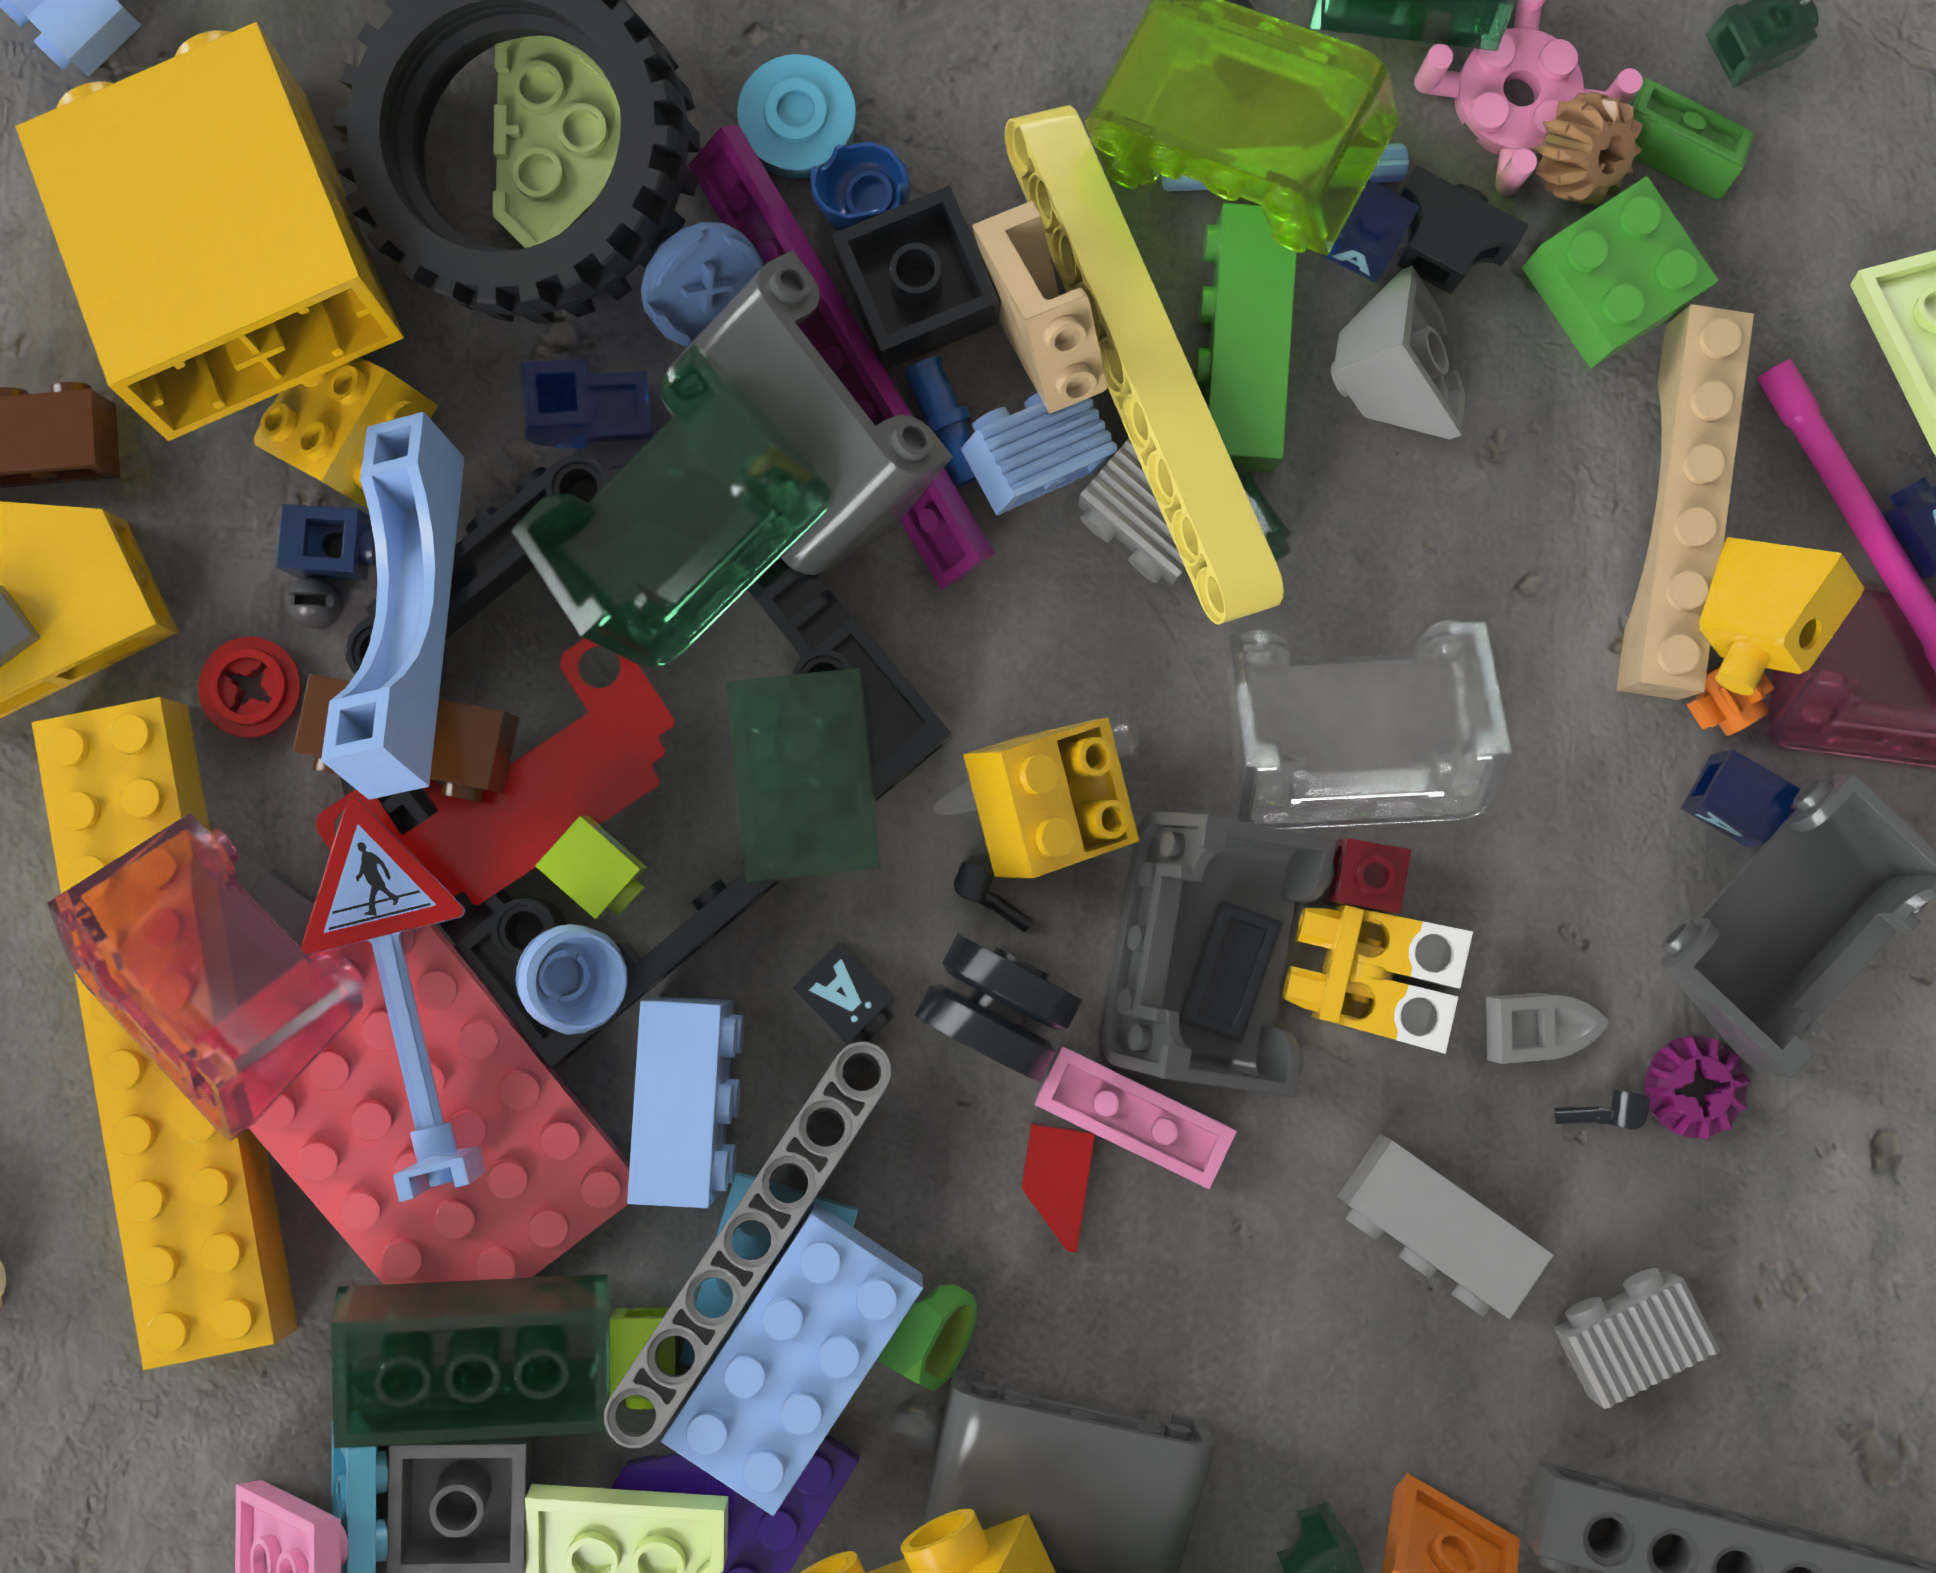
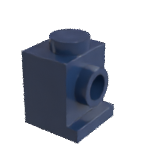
(307, 538)

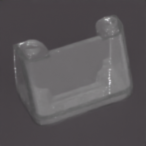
(1366, 732)

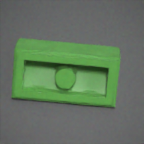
(1689, 140)

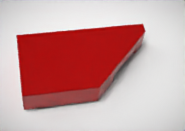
(1058, 1177)

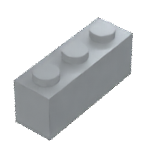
(1442, 1229)

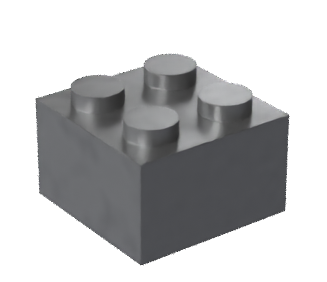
(458, 1506)

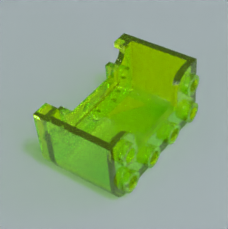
(1247, 113)

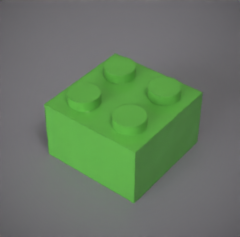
(1619, 272)

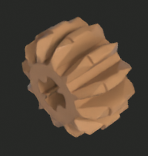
(1588, 148)

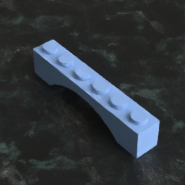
(387, 714)

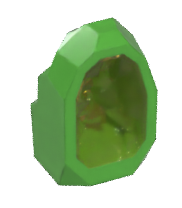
(932, 1337)

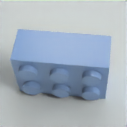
(684, 1101)

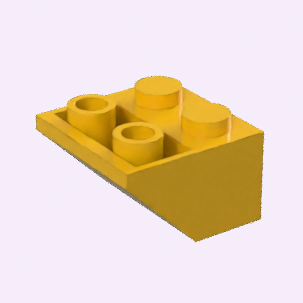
(1051, 799)

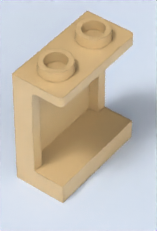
(1047, 330)

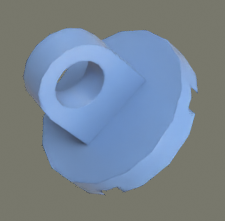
(696, 277)

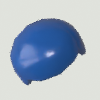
(859, 183)

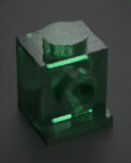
(1762, 36)

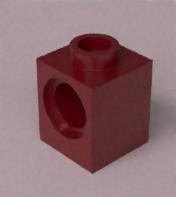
(1368, 876)

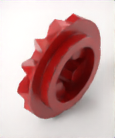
(222, 695)

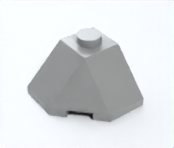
(1397, 363)

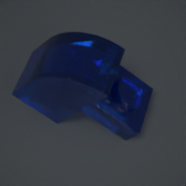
(573, 407)

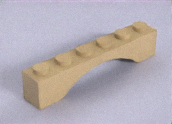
(1700, 422)

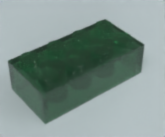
(470, 1360)

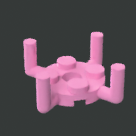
(1479, 98)

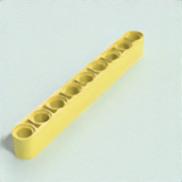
(1145, 367)

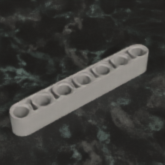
(721, 1260)

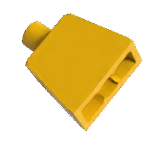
(1774, 608)

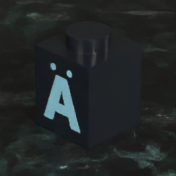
(846, 995)

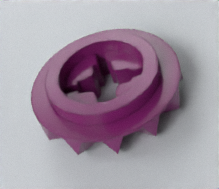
(1675, 1066)

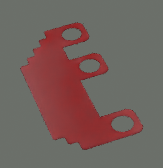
(581, 771)

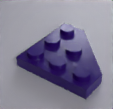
(754, 1537)

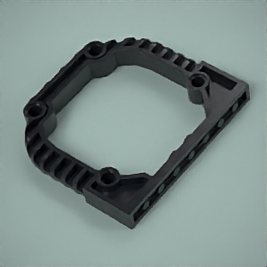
(809, 616)

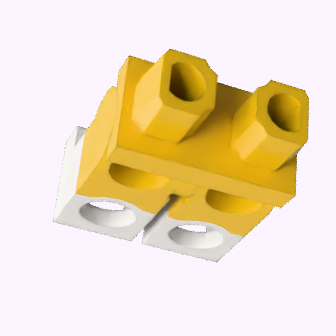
(1359, 971)

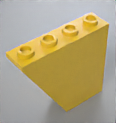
(81, 590)

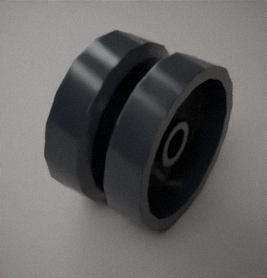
(998, 1007)

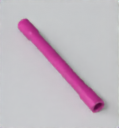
(1802, 415)

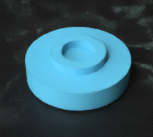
(796, 114)

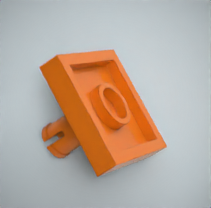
(1443, 1536)

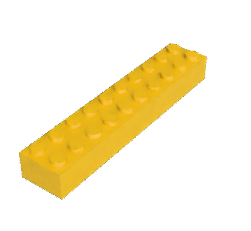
(187, 1201)

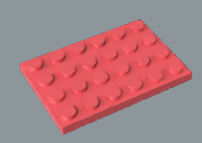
(350, 1126)

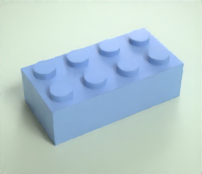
(793, 1359)

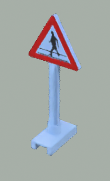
(374, 895)

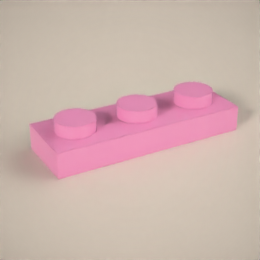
(1135, 1117)

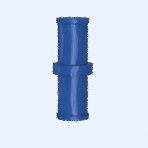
(942, 414)

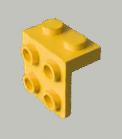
(326, 420)

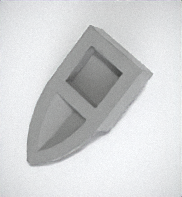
(1539, 1027)

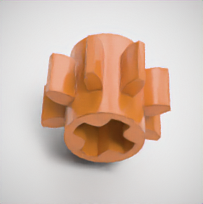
(1728, 708)

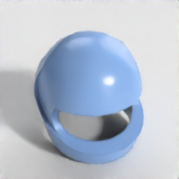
(571, 978)

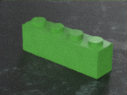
(1247, 335)

